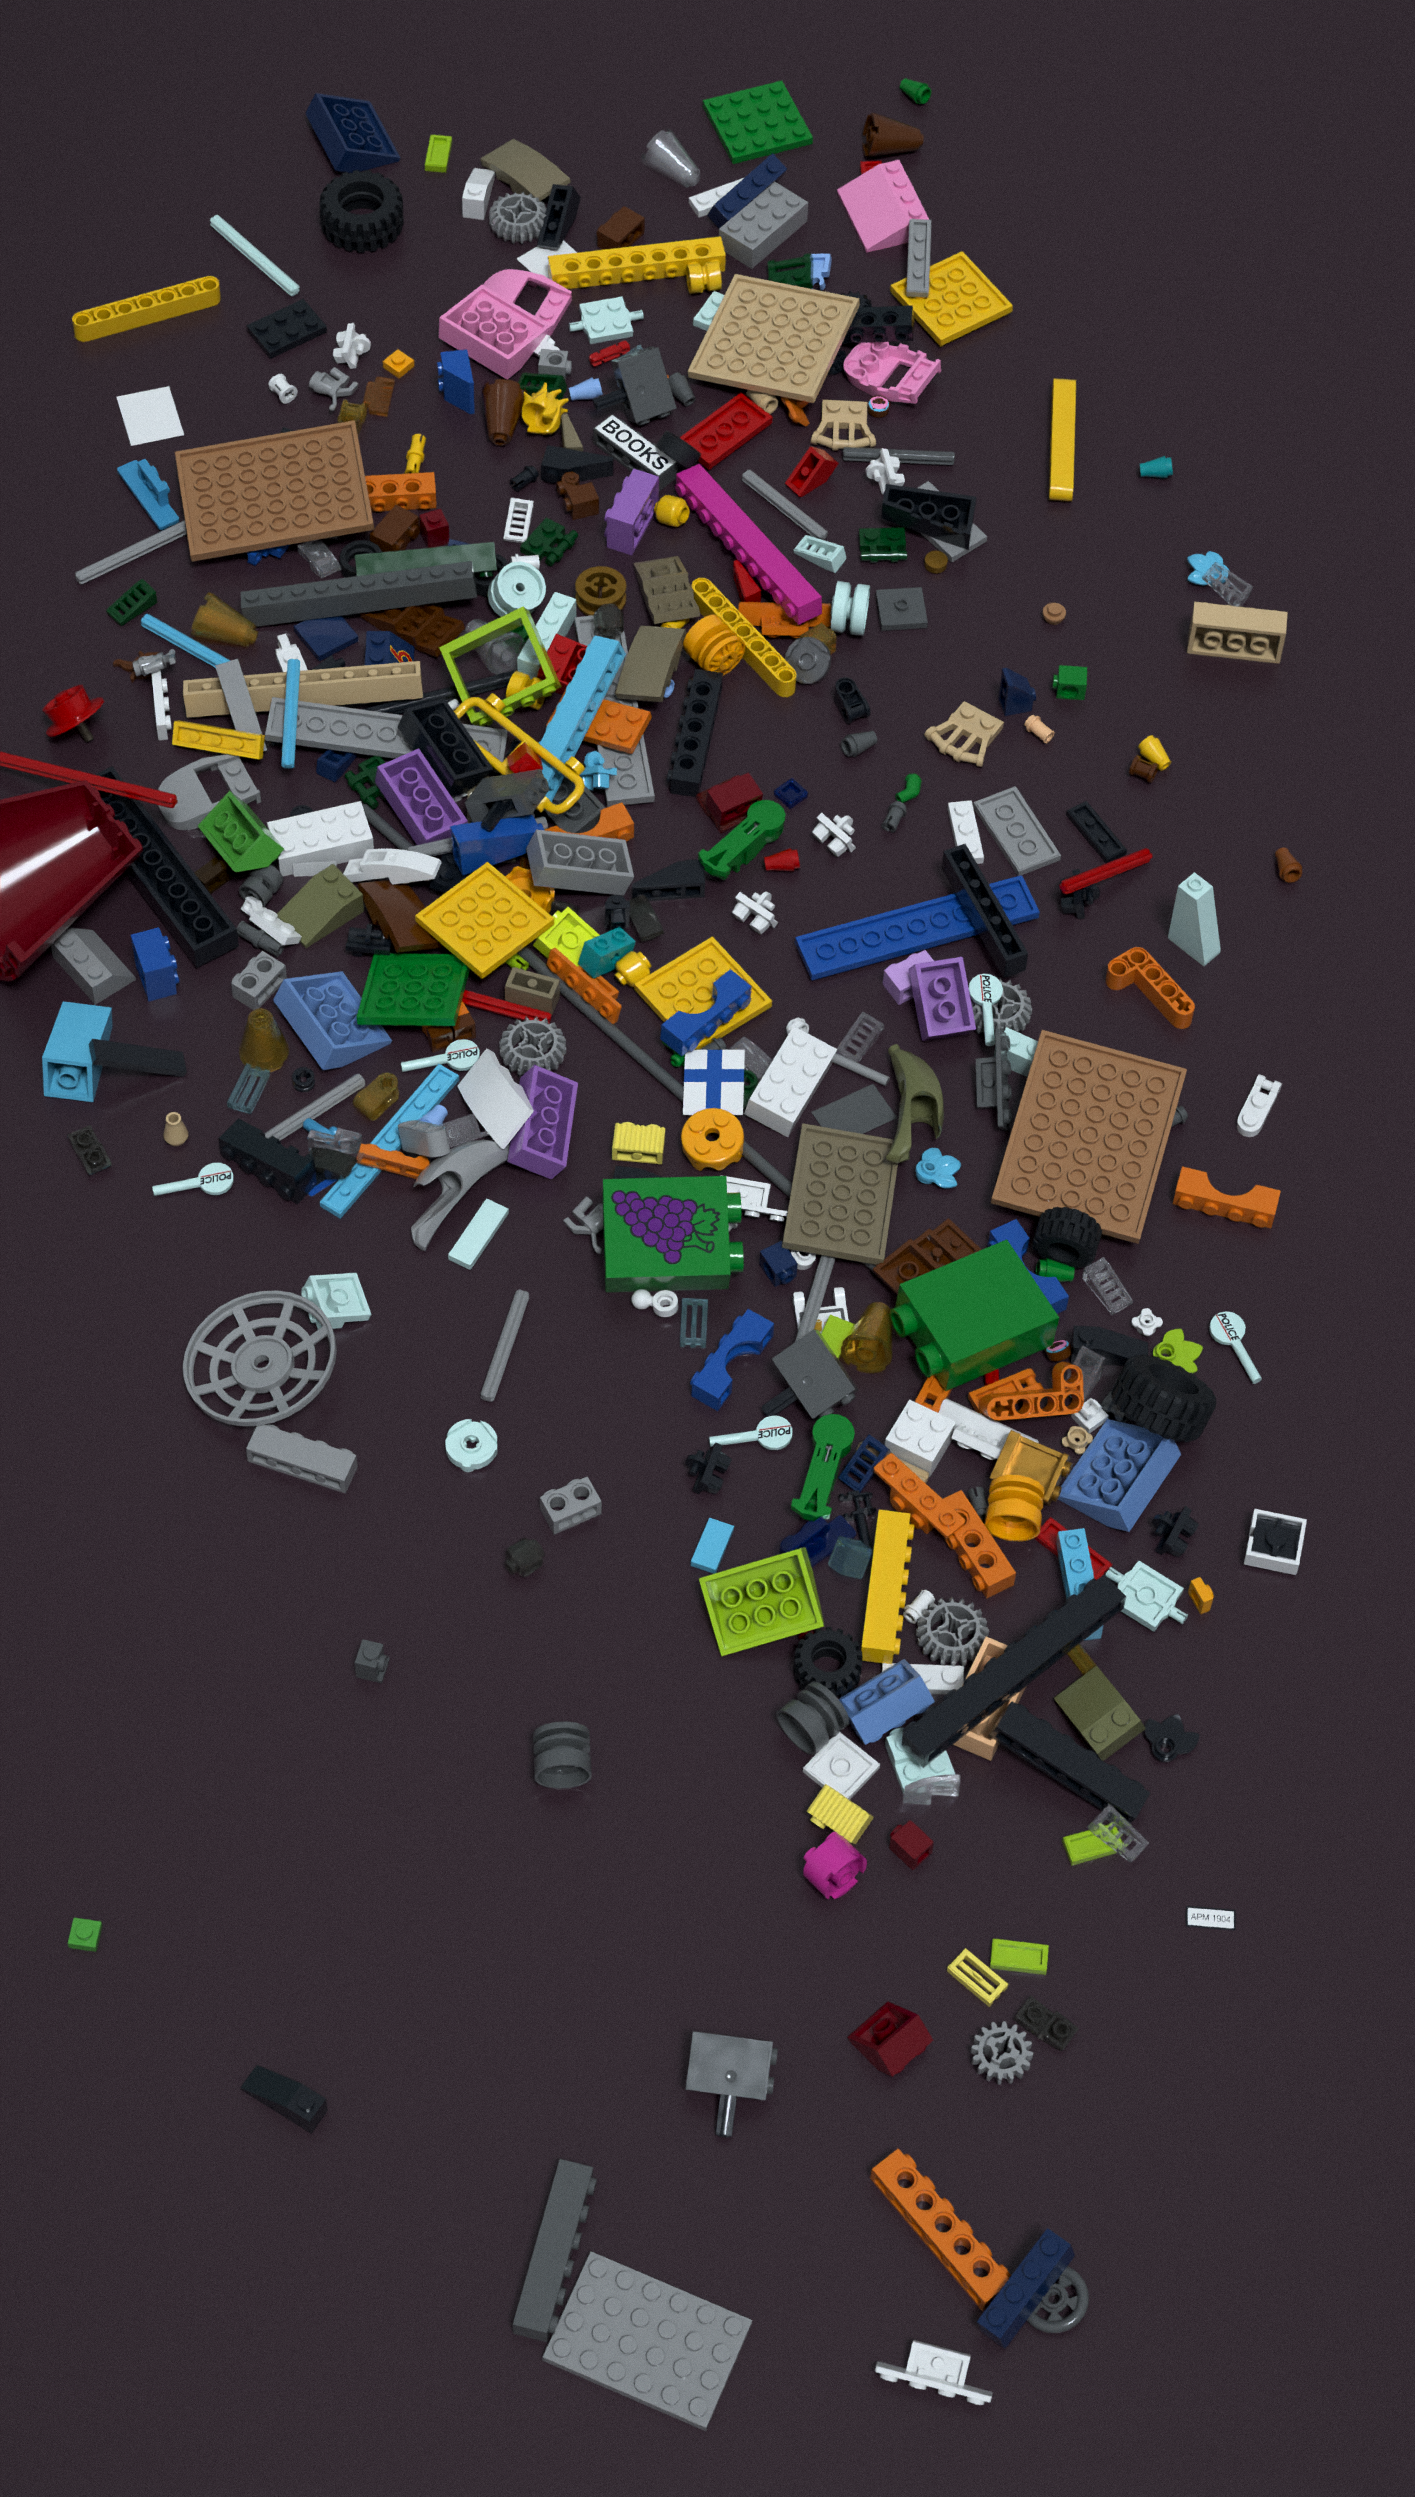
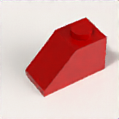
(811, 471)

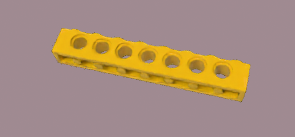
(633, 262)

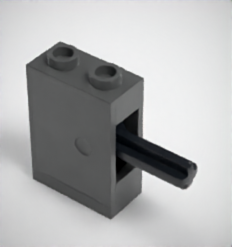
(641, 387)
(506, 797)
(813, 1377)
(732, 2069)

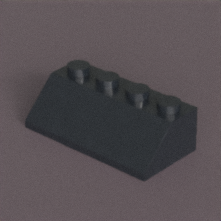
(445, 745)

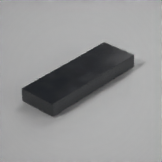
(1096, 832)

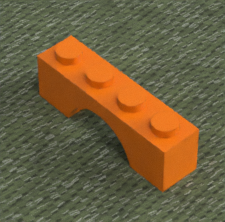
(613, 823)
(1253, 1207)

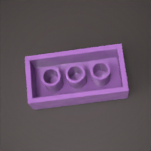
(418, 797)
(545, 1136)

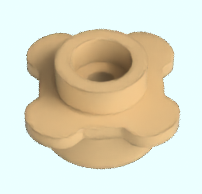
(1077, 1433)

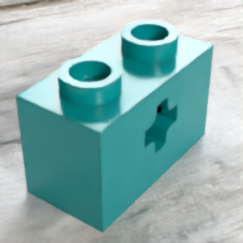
(604, 951)

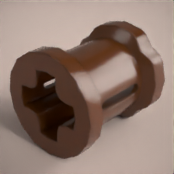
(1143, 769)

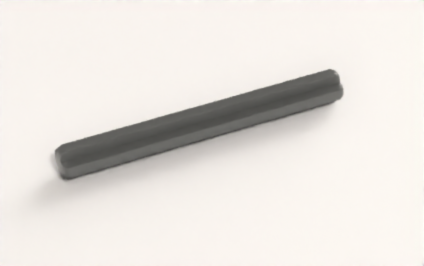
(904, 456)

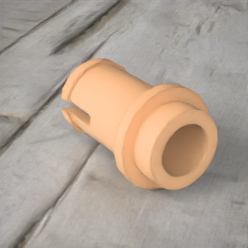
(1035, 725)

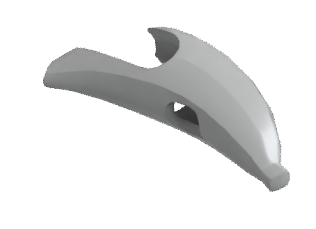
(457, 1174)

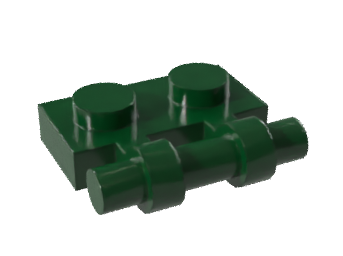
(543, 540)
(882, 544)
(367, 773)

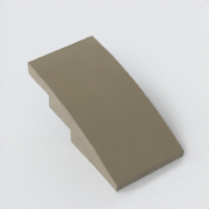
(524, 169)
(666, 589)
(650, 663)

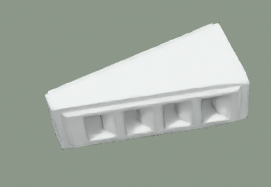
(521, 506)

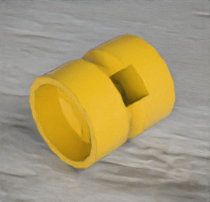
(703, 277)
(521, 681)

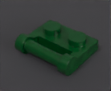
(798, 277)

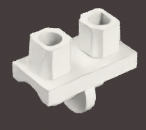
(352, 346)
(885, 470)
(841, 840)
(763, 917)

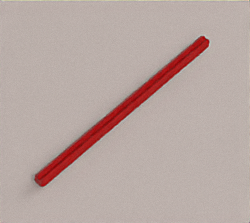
(99, 782)

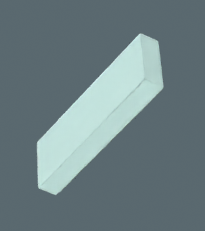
(478, 1234)

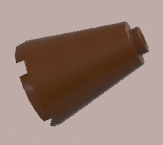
(889, 136)
(502, 409)

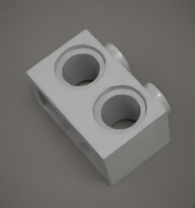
(258, 980)
(573, 1510)

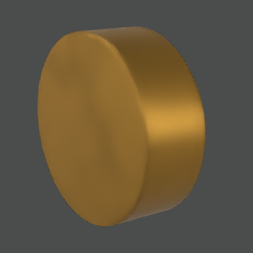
(936, 561)

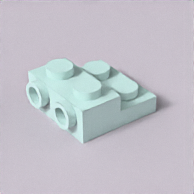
(338, 1297)
(907, 1768)

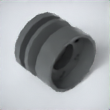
(812, 1718)
(562, 1755)

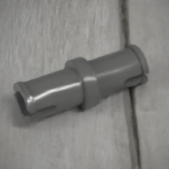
(259, 939)

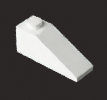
(477, 193)

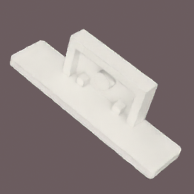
(754, 1198)
(977, 1430)
(938, 2369)

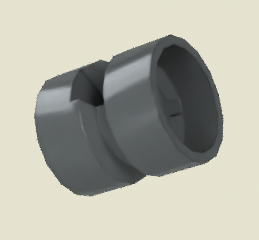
(262, 884)

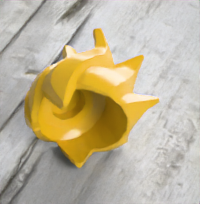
(543, 411)

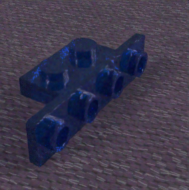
(818, 1538)

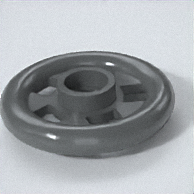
(1078, 2304)

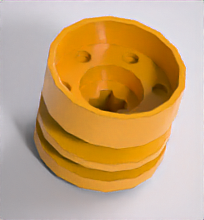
(714, 645)
(1014, 1508)

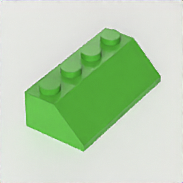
(240, 835)

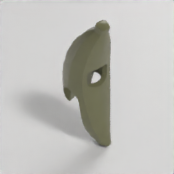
(920, 1100)

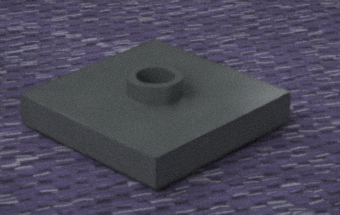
(901, 608)

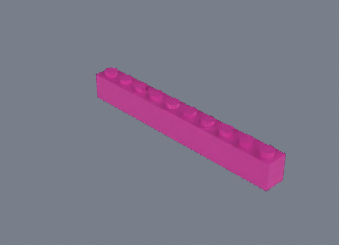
(748, 544)

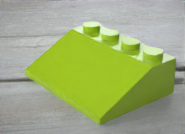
(762, 1601)

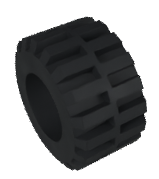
(1067, 1237)
(831, 1645)

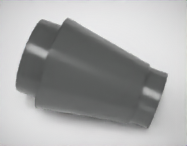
(681, 389)
(857, 743)

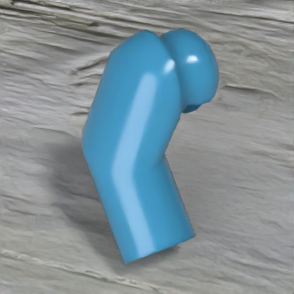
(310, 1124)

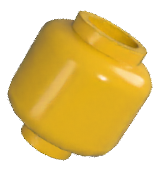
(671, 511)
(632, 968)

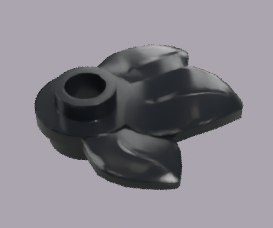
(1170, 1735)

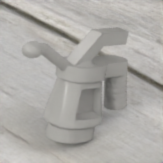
(326, 385)
(149, 664)
(590, 1224)

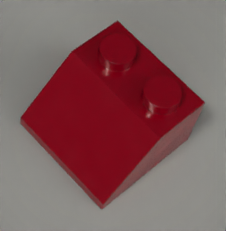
(891, 2038)

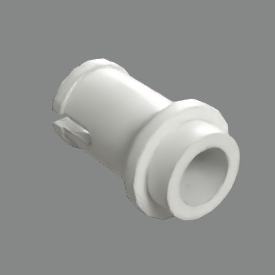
(533, 560)
(914, 1610)

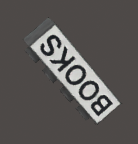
(633, 450)

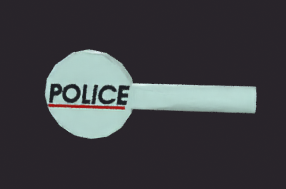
(986, 991)
(459, 1056)
(212, 1179)
(1229, 1330)
(771, 1433)

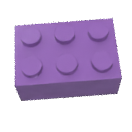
(631, 511)
(942, 998)

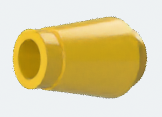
(1154, 752)

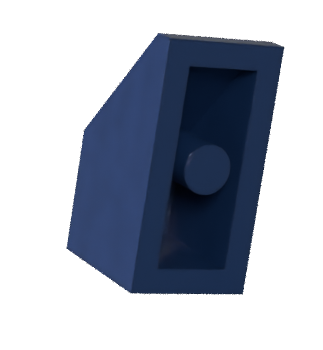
(1015, 693)

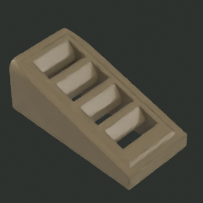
(569, 436)

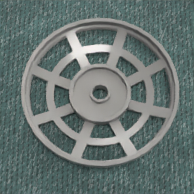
(255, 1351)

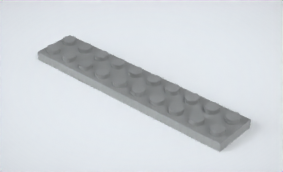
(361, 730)
(633, 776)

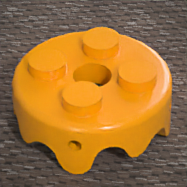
(523, 880)
(717, 1153)

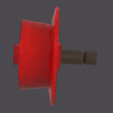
(70, 710)

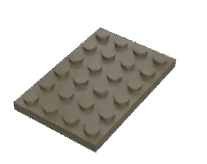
(841, 1195)

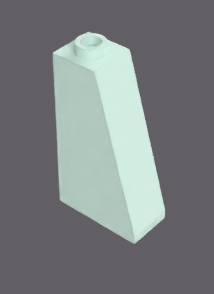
(1195, 920)

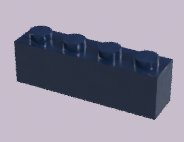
(746, 190)
(1026, 2288)

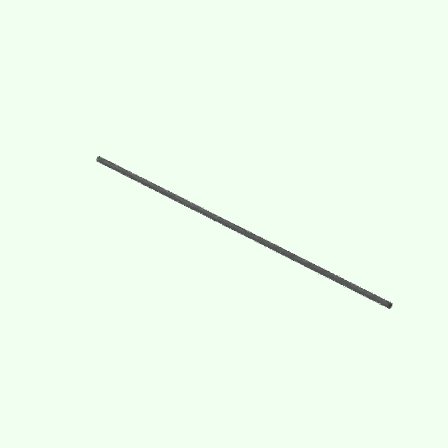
(605, 1025)

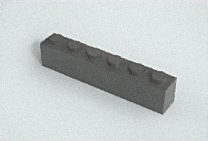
(553, 2251)

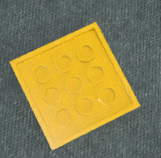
(957, 299)
(484, 920)
(688, 987)

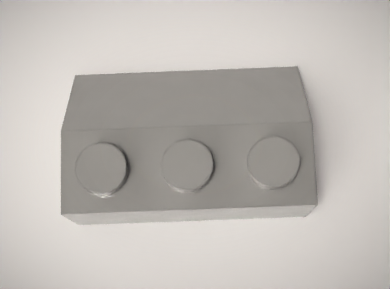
(91, 963)

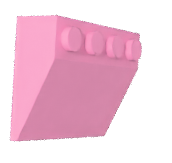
(881, 206)
(493, 331)

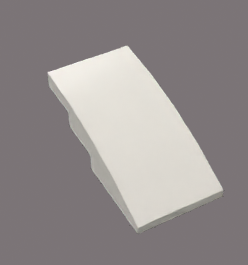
(495, 1098)

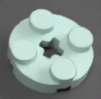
(470, 1458)

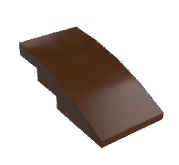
(418, 625)
(395, 912)
(925, 1254)

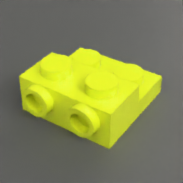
(566, 935)

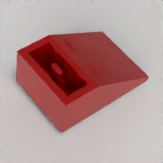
(564, 656)

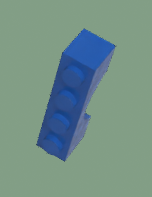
(686, 1030)
(1019, 1241)
(748, 1336)

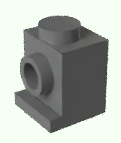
(371, 1661)

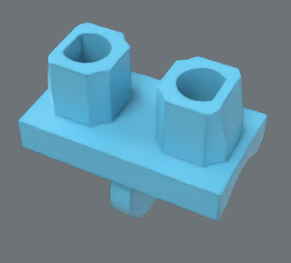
(594, 774)

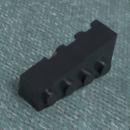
(931, 512)
(269, 1161)

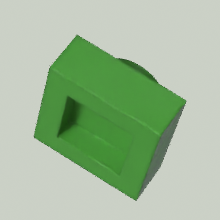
(85, 1934)

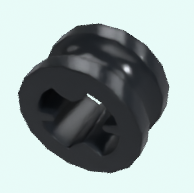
(303, 1086)

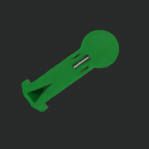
(762, 826)
(832, 1441)

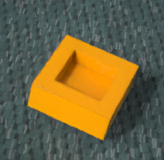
(398, 363)
(1201, 1595)

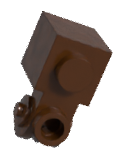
(578, 499)

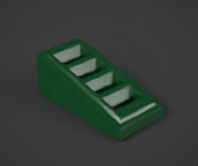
(553, 382)
(142, 592)

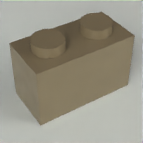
(532, 990)

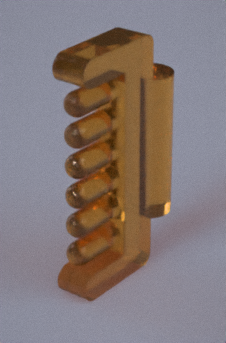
(379, 395)

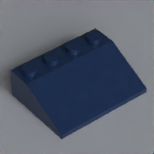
(350, 133)

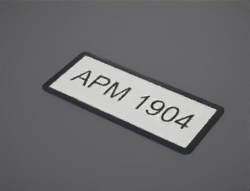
(1210, 1918)

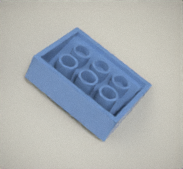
(324, 1017)
(1119, 1474)

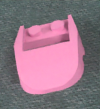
(511, 282)
(874, 362)

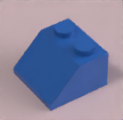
(456, 379)

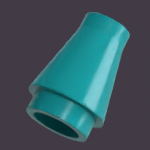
(1157, 468)

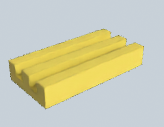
(970, 1985)

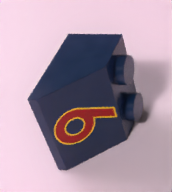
(387, 648)

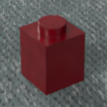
(434, 528)
(910, 1844)

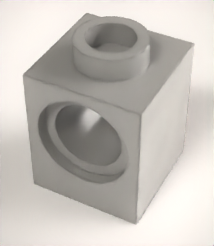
(554, 362)

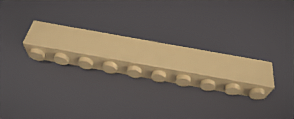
(318, 686)

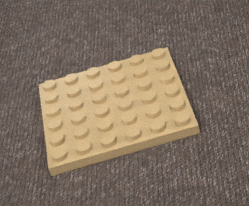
(774, 338)

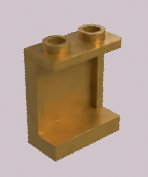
(1034, 1461)

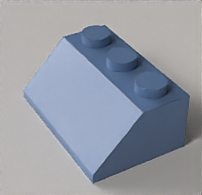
(886, 1701)

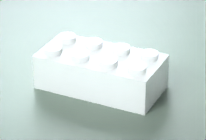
(322, 836)
(790, 1081)

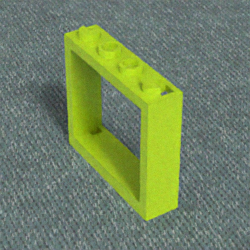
(487, 633)

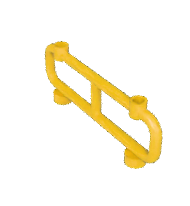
(571, 769)

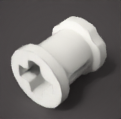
(282, 388)

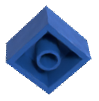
(155, 964)

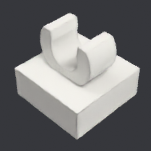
(1090, 1416)

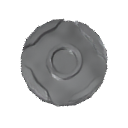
(809, 659)

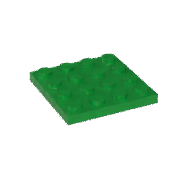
(757, 122)
(413, 990)

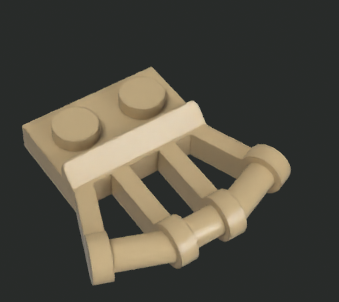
(843, 415)
(972, 723)

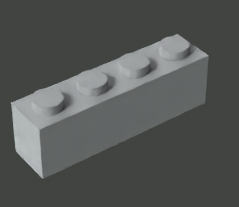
(302, 1457)

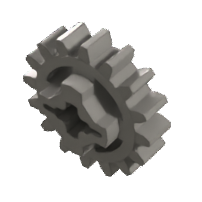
(1011, 2058)

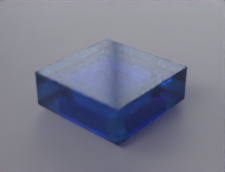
(790, 793)

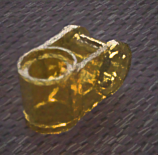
(352, 412)
(377, 1096)

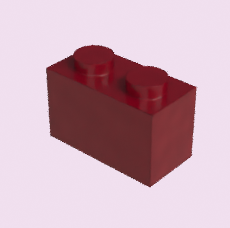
(733, 798)

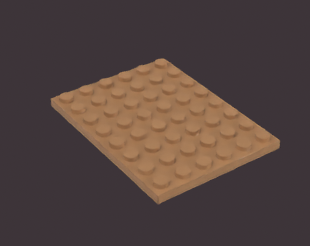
(273, 490)
(1089, 1134)

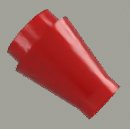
(783, 861)

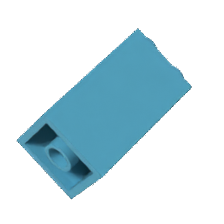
(67, 1057)

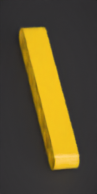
(146, 308)
(1062, 440)
(758, 650)

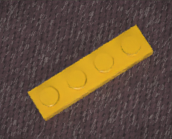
(218, 739)

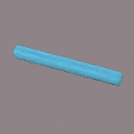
(182, 641)
(290, 713)

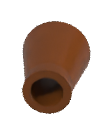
(1288, 866)

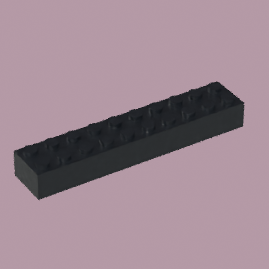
(171, 885)

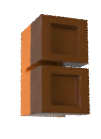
(442, 1036)

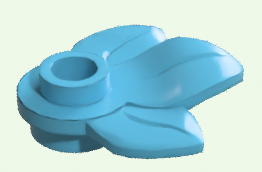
(1202, 564)
(937, 1168)

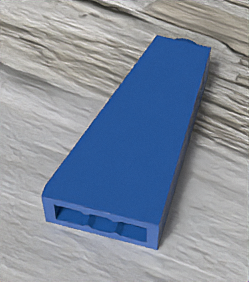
(476, 846)

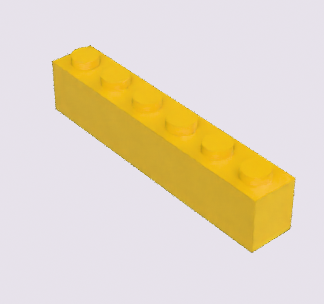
(885, 1587)

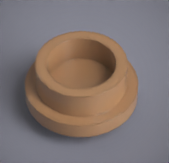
(1054, 613)

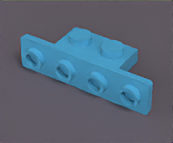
(149, 491)

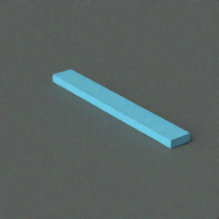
(424, 1099)

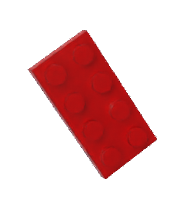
(727, 429)

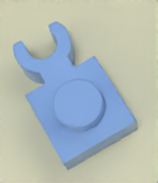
(821, 268)

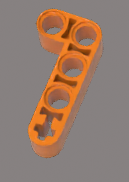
(1139, 968)
(1032, 1398)

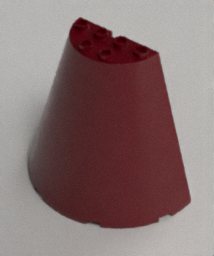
(54, 862)

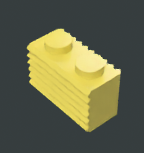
(638, 1143)
(839, 1814)

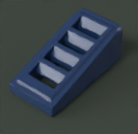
(334, 763)
(856, 1459)

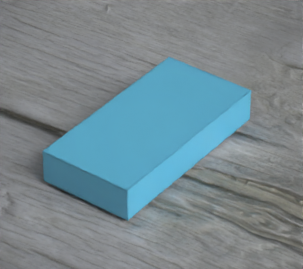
(712, 1545)

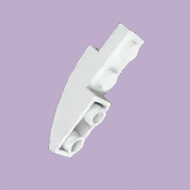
(396, 864)

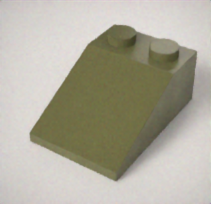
(322, 905)
(1099, 1713)

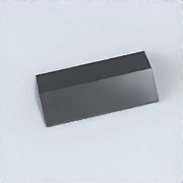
(581, 815)

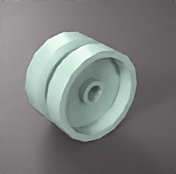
(515, 587)
(846, 607)

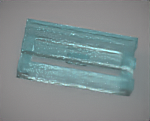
(240, 1084)
(693, 1341)

